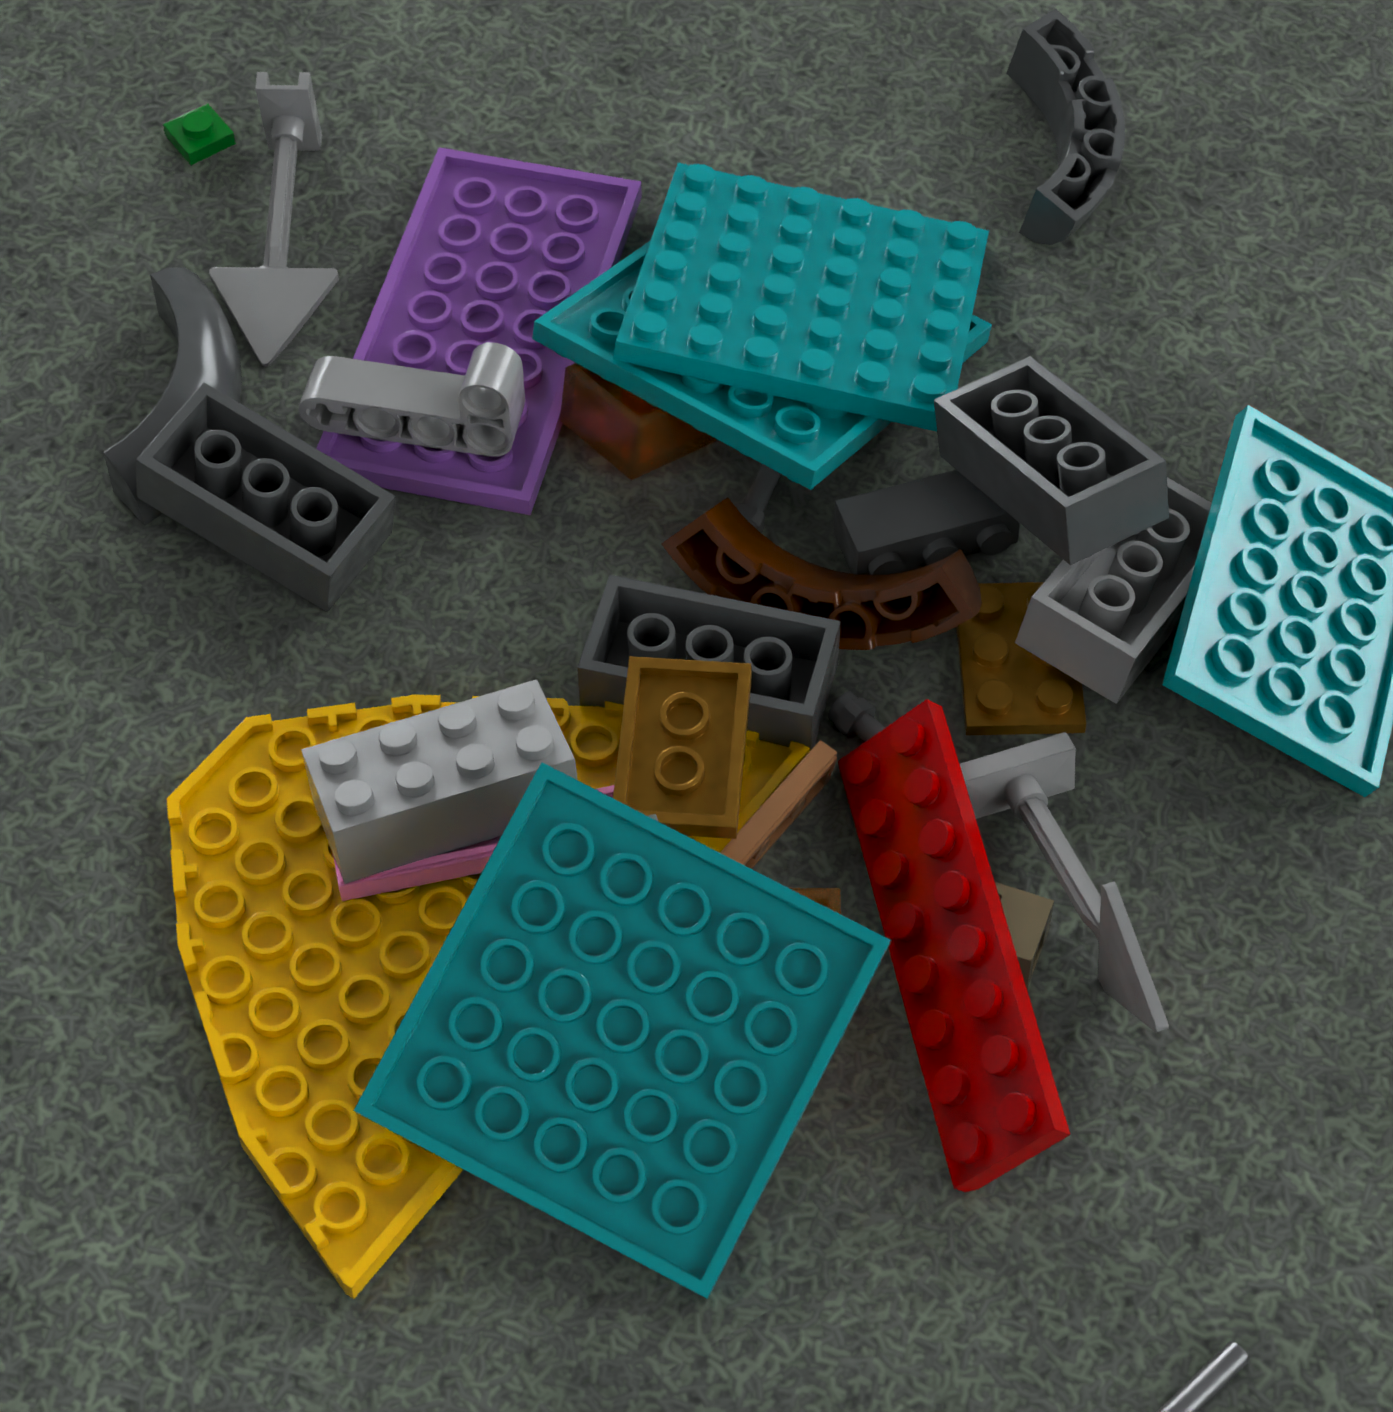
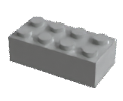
(1120, 604)
(432, 778)

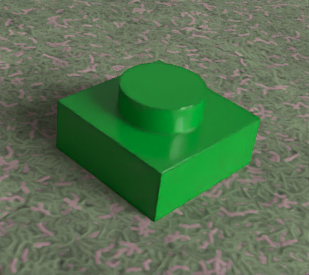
(199, 134)

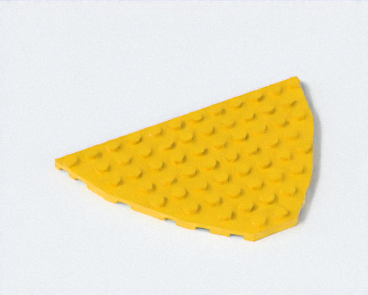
(314, 986)

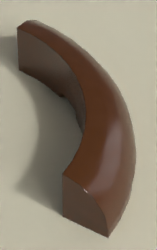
(741, 564)

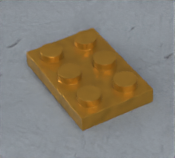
(1003, 683)
(684, 743)

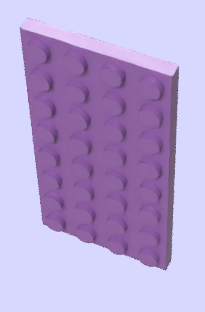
(477, 266)

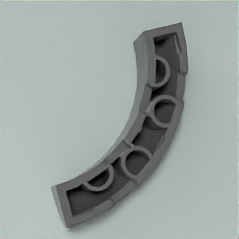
(1085, 116)
(204, 355)

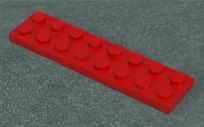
(952, 950)

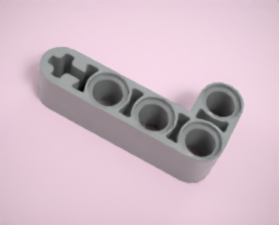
(419, 405)

